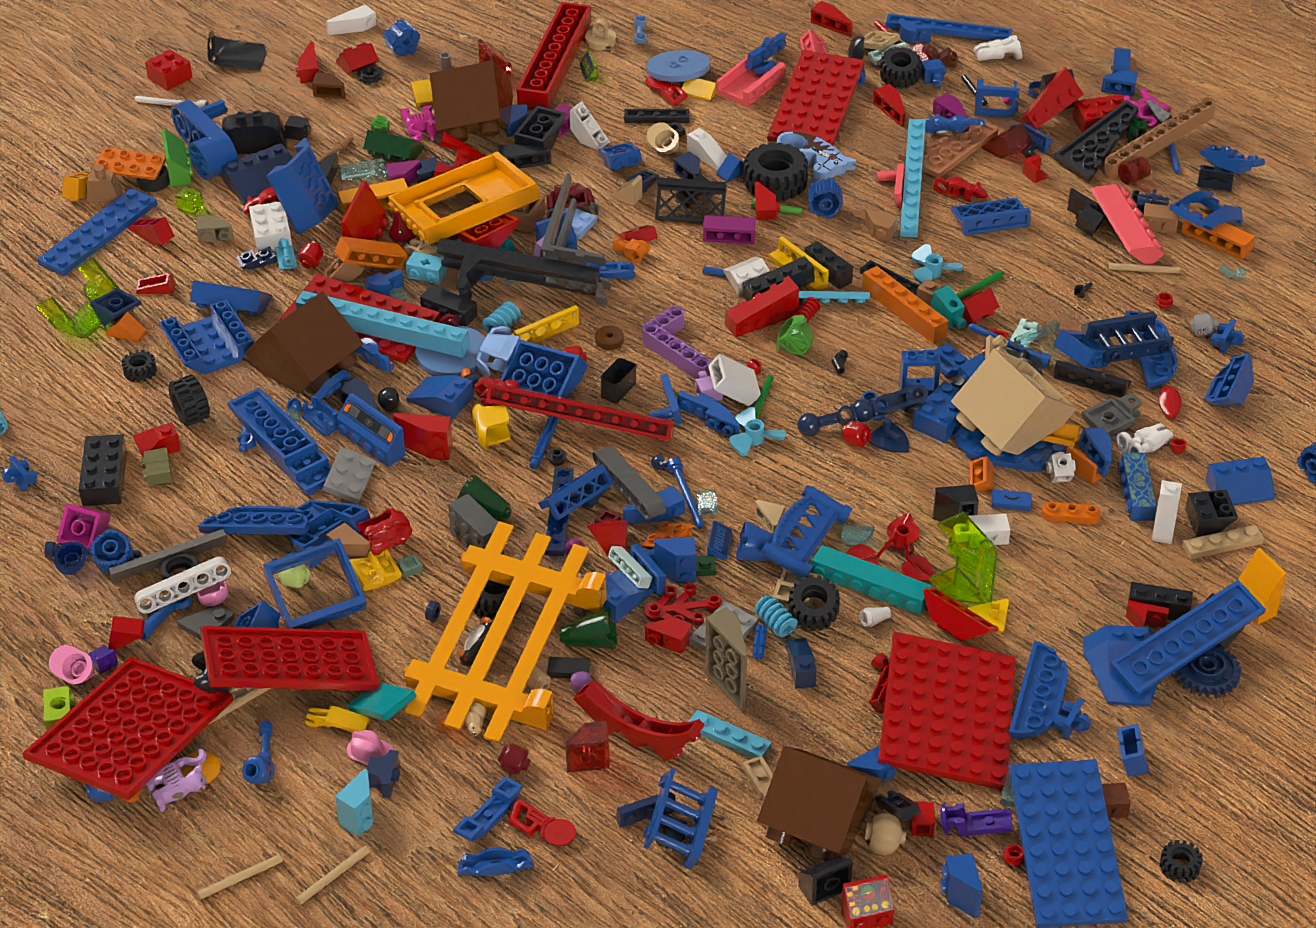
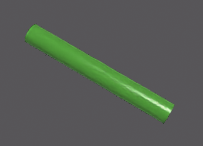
(786, 209)

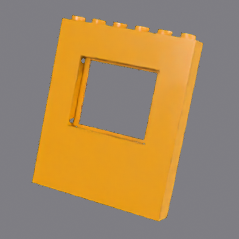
(489, 179)

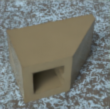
(213, 229)

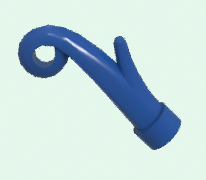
(159, 616)

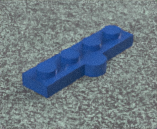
(768, 49)

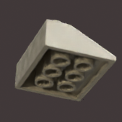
(726, 656)

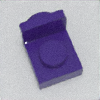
(103, 659)

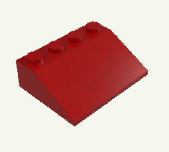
(365, 216)

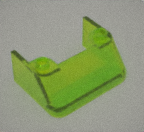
(85, 320)
(975, 562)

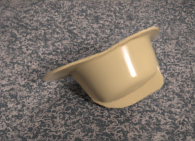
(663, 138)

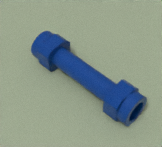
(265, 733)

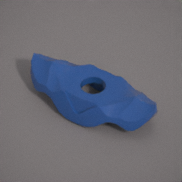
(372, 355)
(495, 862)

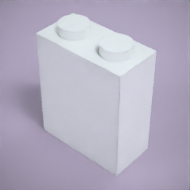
(734, 380)

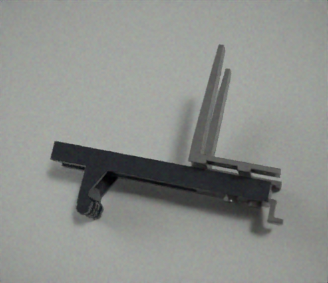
(549, 271)

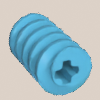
(504, 316)
(775, 616)

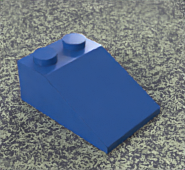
(443, 394)
(623, 594)

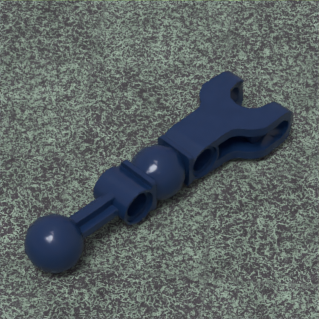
(864, 409)

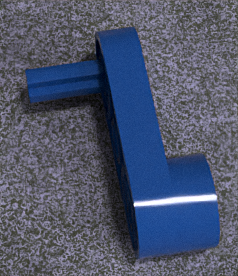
(206, 140)

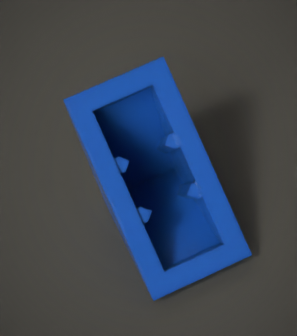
(1121, 59)
(731, 168)

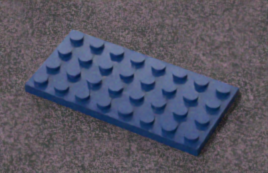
(1067, 844)

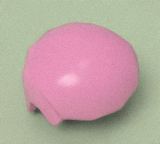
(214, 594)

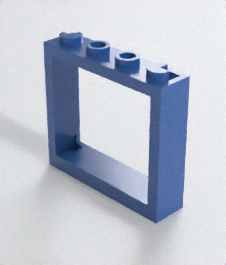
(326, 614)

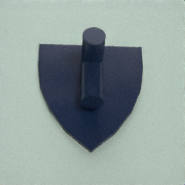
(890, 437)

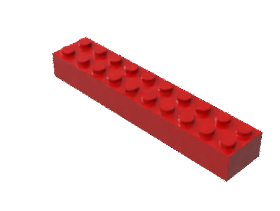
(554, 55)

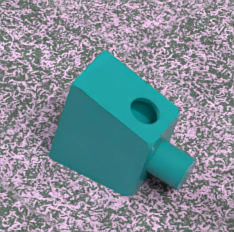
(949, 306)

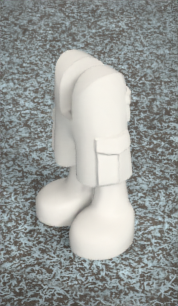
(997, 49)
(1144, 440)

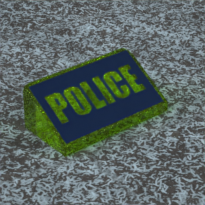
(588, 67)

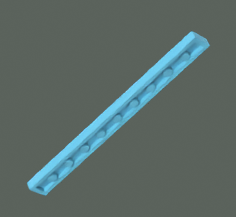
(913, 178)

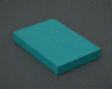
(382, 702)

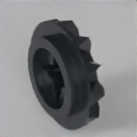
(370, 74)

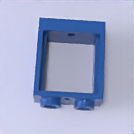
(1078, 347)
(912, 358)

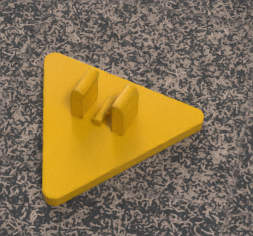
(993, 612)

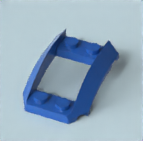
(1221, 213)

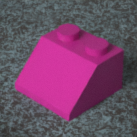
(82, 524)

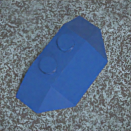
(1232, 382)

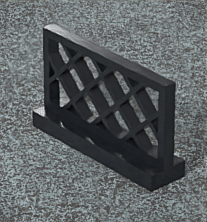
(687, 186)

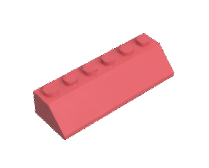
(1128, 223)

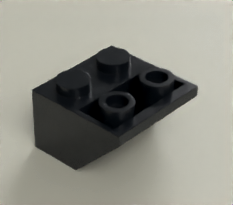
(954, 500)
(1210, 511)

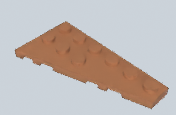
(948, 152)

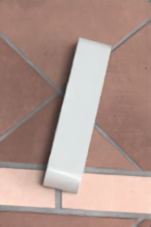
(176, 593)

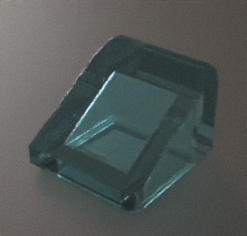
(706, 502)

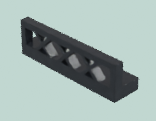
(1091, 379)

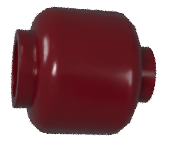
(514, 759)

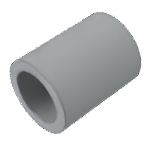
(445, 60)

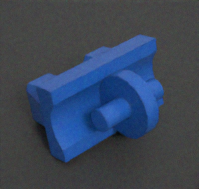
(1226, 335)
(19, 473)
(1074, 719)

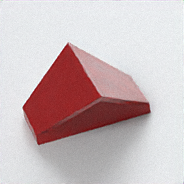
(610, 534)

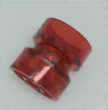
(1134, 170)

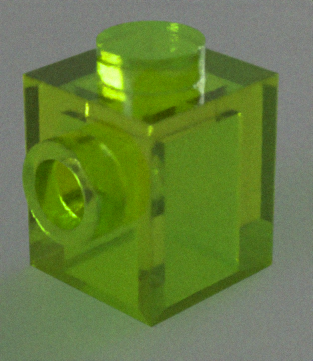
(189, 200)

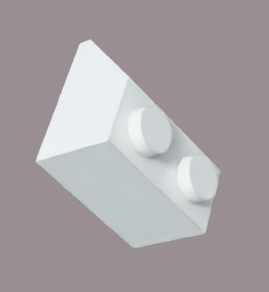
(745, 272)

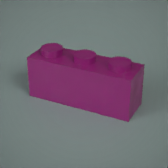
(729, 229)

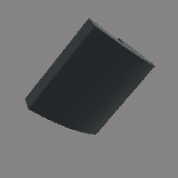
(1215, 178)

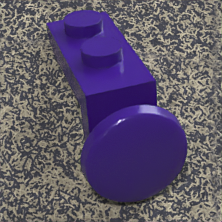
(975, 822)

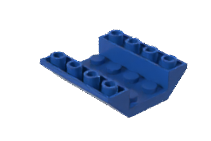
(303, 189)
(211, 341)

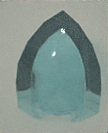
(856, 534)

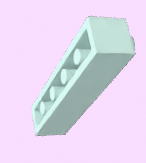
(629, 567)

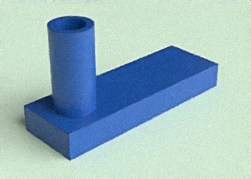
(673, 410)
(646, 560)

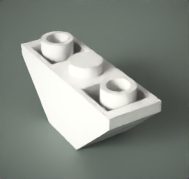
(586, 128)

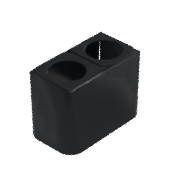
(620, 371)

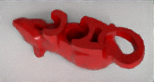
(958, 187)
(265, 197)

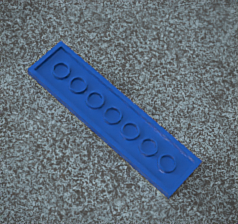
(97, 232)
(1187, 637)

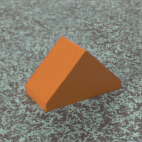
(126, 328)

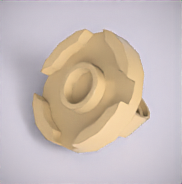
(600, 37)

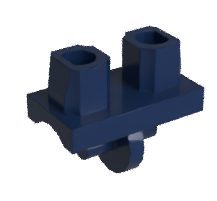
(1152, 199)

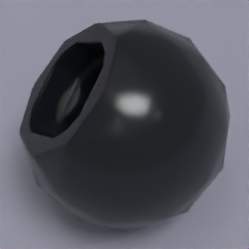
(388, 398)

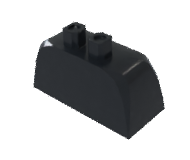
(254, 131)

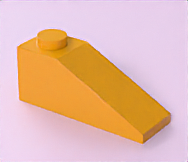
(75, 186)

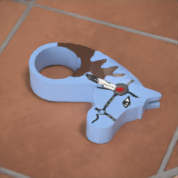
(824, 157)

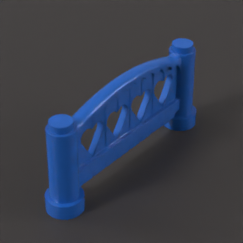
(797, 560)

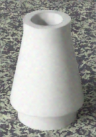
(873, 616)

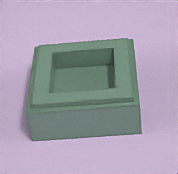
(410, 565)

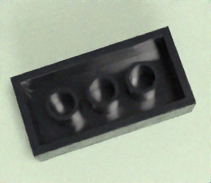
(103, 470)

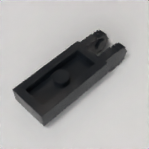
(898, 805)

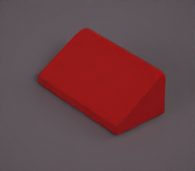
(643, 233)

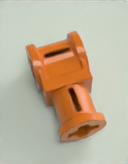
(631, 248)

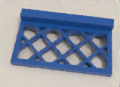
(1000, 219)

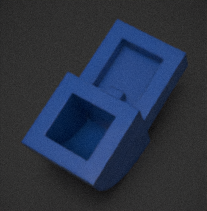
(911, 32)
(385, 283)

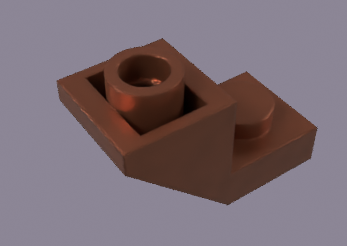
(947, 56)

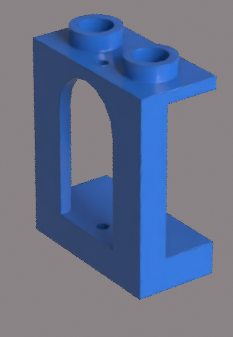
(1009, 92)

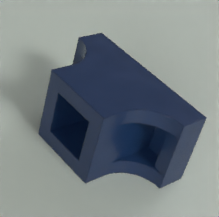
(427, 169)
(384, 772)

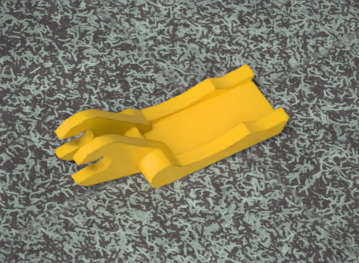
(338, 718)

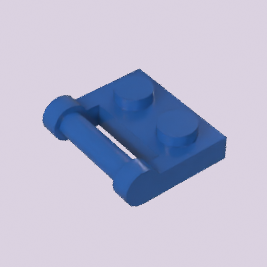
(951, 360)

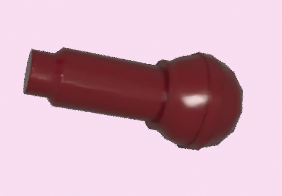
(901, 549)

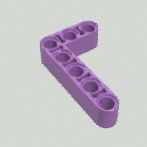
(659, 337)

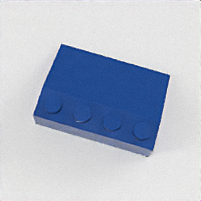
(544, 369)

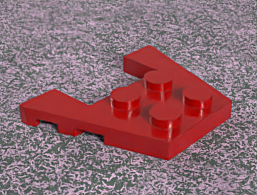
(464, 154)

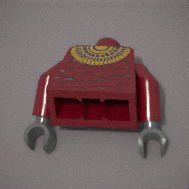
(582, 195)

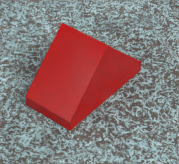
(125, 631)

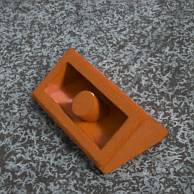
(982, 474)

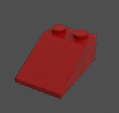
(490, 233)
(426, 434)

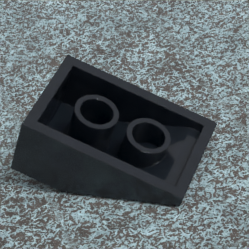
(540, 128)

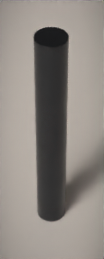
(972, 87)

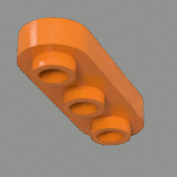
(1071, 512)

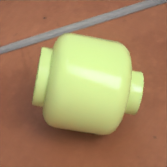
(295, 577)

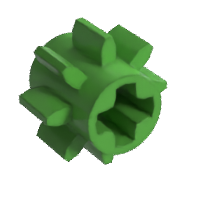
(380, 124)

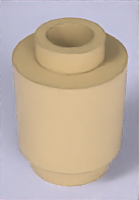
(539, 680)

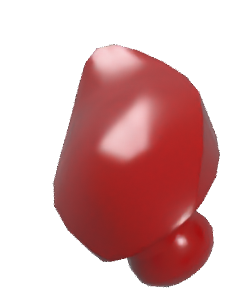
(1170, 402)

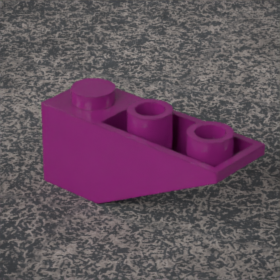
(948, 107)

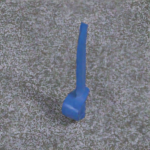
(246, 440)

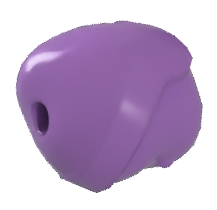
(578, 680)

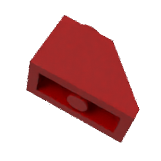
(765, 203)

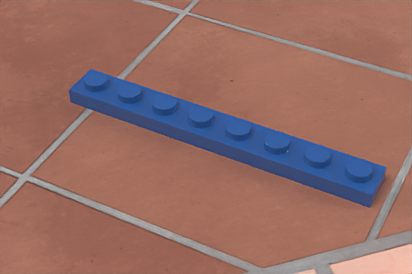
(952, 28)

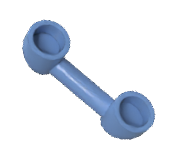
(639, 25)

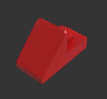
(1143, 613)

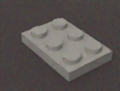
(349, 475)
(747, 624)

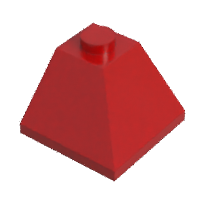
(157, 438)

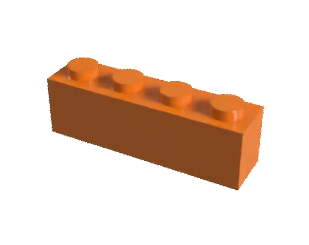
(1223, 237)
(370, 253)

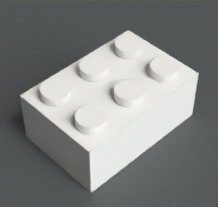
(269, 225)

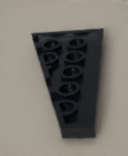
(1090, 148)

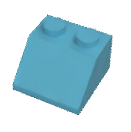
(355, 804)

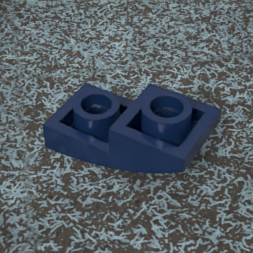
(253, 260)

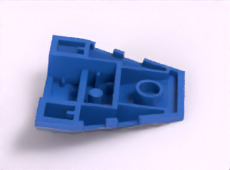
(1105, 646)

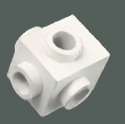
(1060, 467)

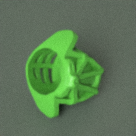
(797, 337)

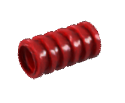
(809, 308)

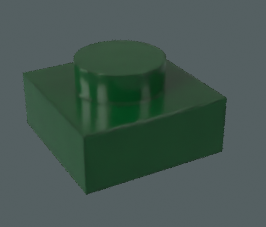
(705, 566)

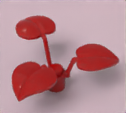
(901, 532)

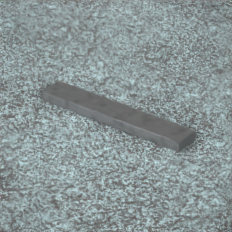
(156, 559)

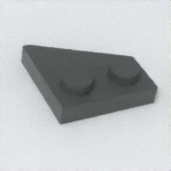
(210, 617)

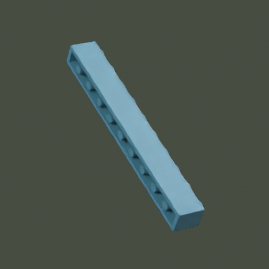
(398, 326)

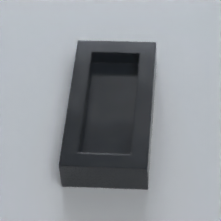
(565, 667)

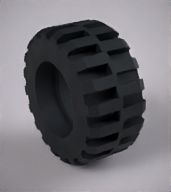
(778, 168)

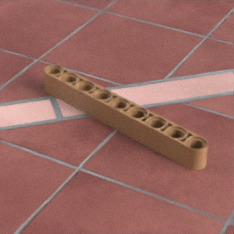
(1162, 135)

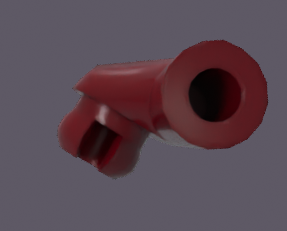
(449, 319)

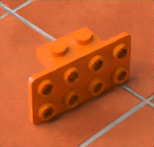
(131, 163)

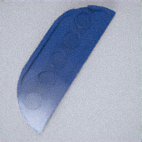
(1156, 368)
(1029, 460)
(258, 520)
(1040, 693)

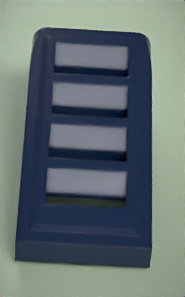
(648, 178)

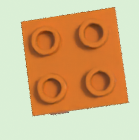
(668, 530)

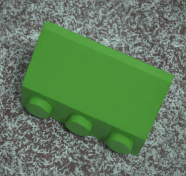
(177, 159)

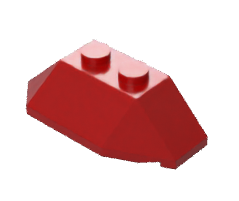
(955, 617)

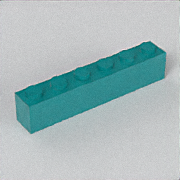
(870, 579)

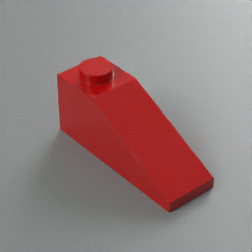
(831, 18)
(307, 64)
(890, 102)
(153, 230)

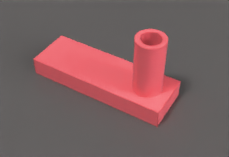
(898, 176)

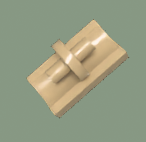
(994, 343)

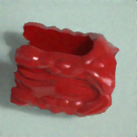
(386, 530)

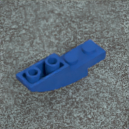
(1230, 159)
(715, 414)

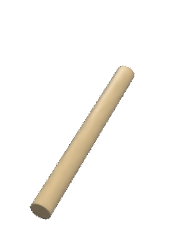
(1144, 268)
(333, 874)
(227, 882)

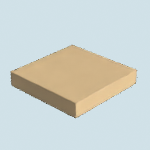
(880, 40)

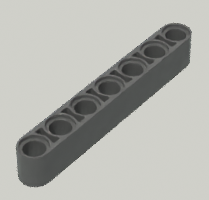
(630, 482)

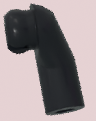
(838, 361)

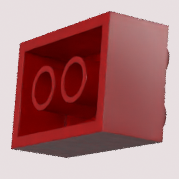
(1089, 111)

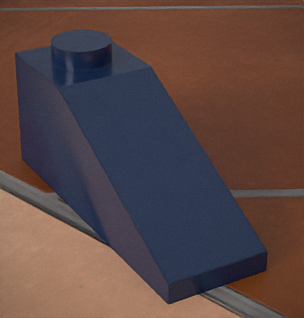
(358, 388)
(801, 663)

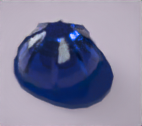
(70, 557)

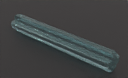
(1036, 333)

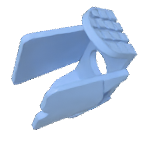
(498, 344)

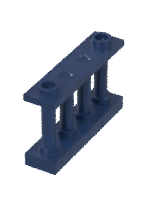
(1129, 325)

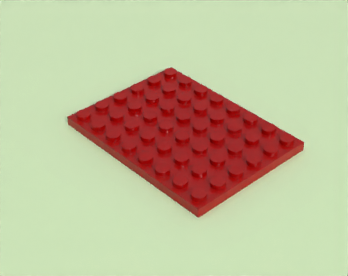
(948, 711)
(127, 728)

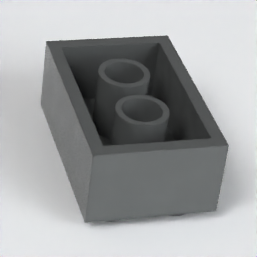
(470, 522)

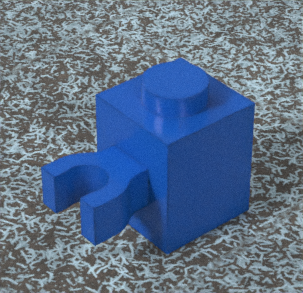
(932, 72)

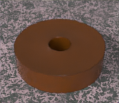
(609, 337)

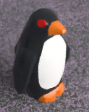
(474, 642)

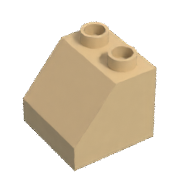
(1010, 404)

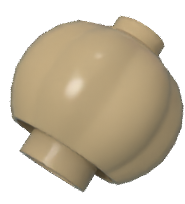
(884, 834)

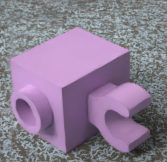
(705, 386)

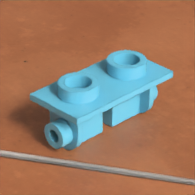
(285, 255)

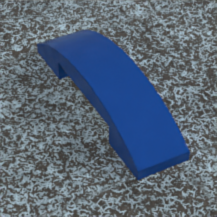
(490, 812)

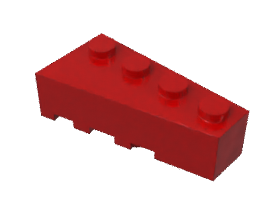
(1054, 98)
(764, 309)

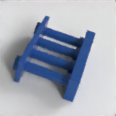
(701, 817)

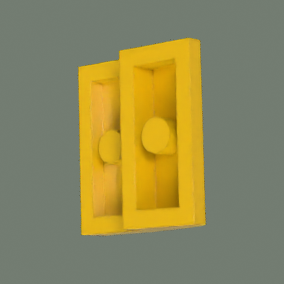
(422, 92)
(375, 570)

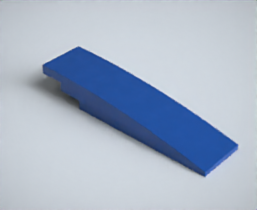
(282, 440)

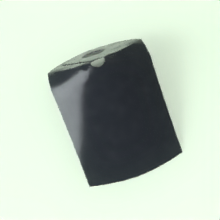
(235, 53)

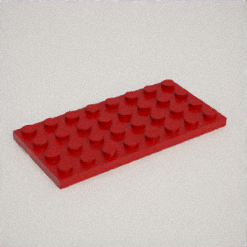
(817, 96)
(344, 291)
(288, 658)

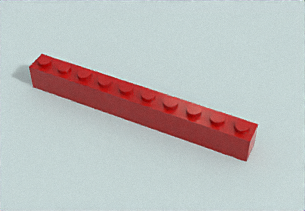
(580, 411)

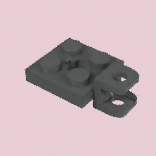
(1122, 414)

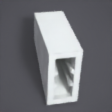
(1166, 512)

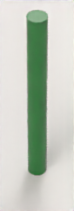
(980, 285)
(764, 391)

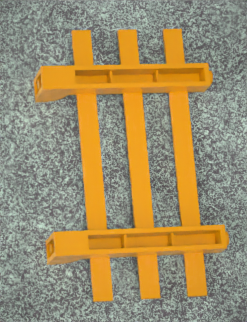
(521, 576)

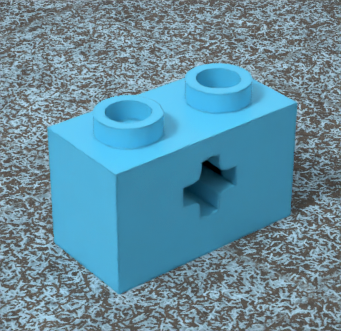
(425, 268)

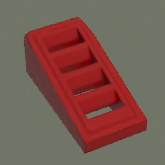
(156, 284)

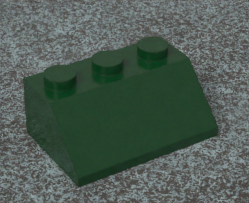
(392, 146)

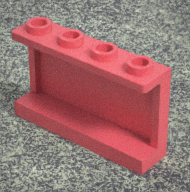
(745, 86)

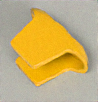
(491, 424)

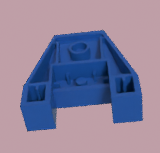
(324, 518)

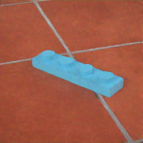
(842, 297)
(732, 736)

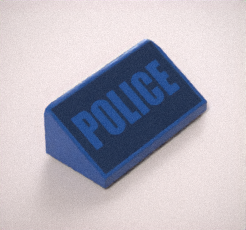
(1042, 140)
(719, 540)

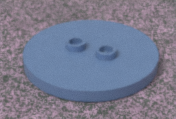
(678, 65)
(445, 364)

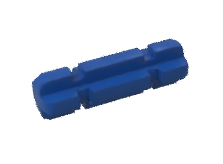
(759, 641)

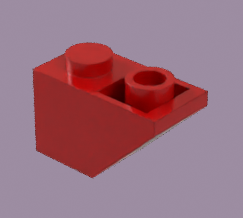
(669, 633)

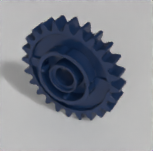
(1210, 673)

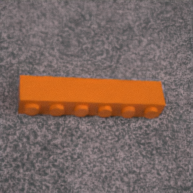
(905, 304)

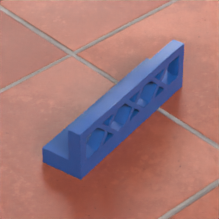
(571, 487)

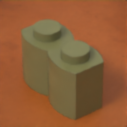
(156, 466)

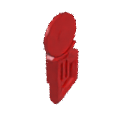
(667, 91)
(555, 831)

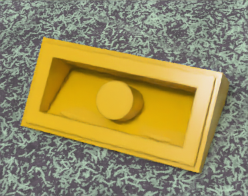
(700, 88)

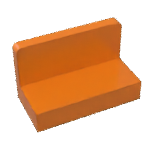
(1083, 465)

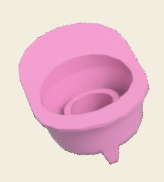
(71, 664)
(367, 745)

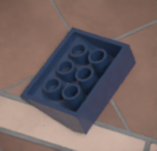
(248, 175)

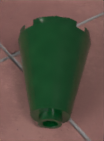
(486, 498)
(591, 631)

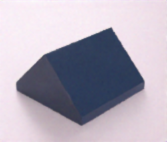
(114, 305)

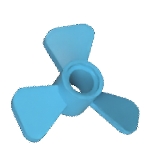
(933, 264)
(753, 434)

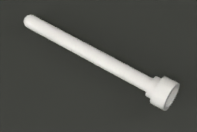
(168, 102)

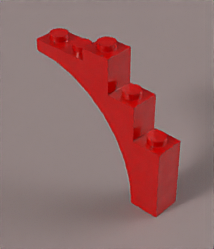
(639, 729)

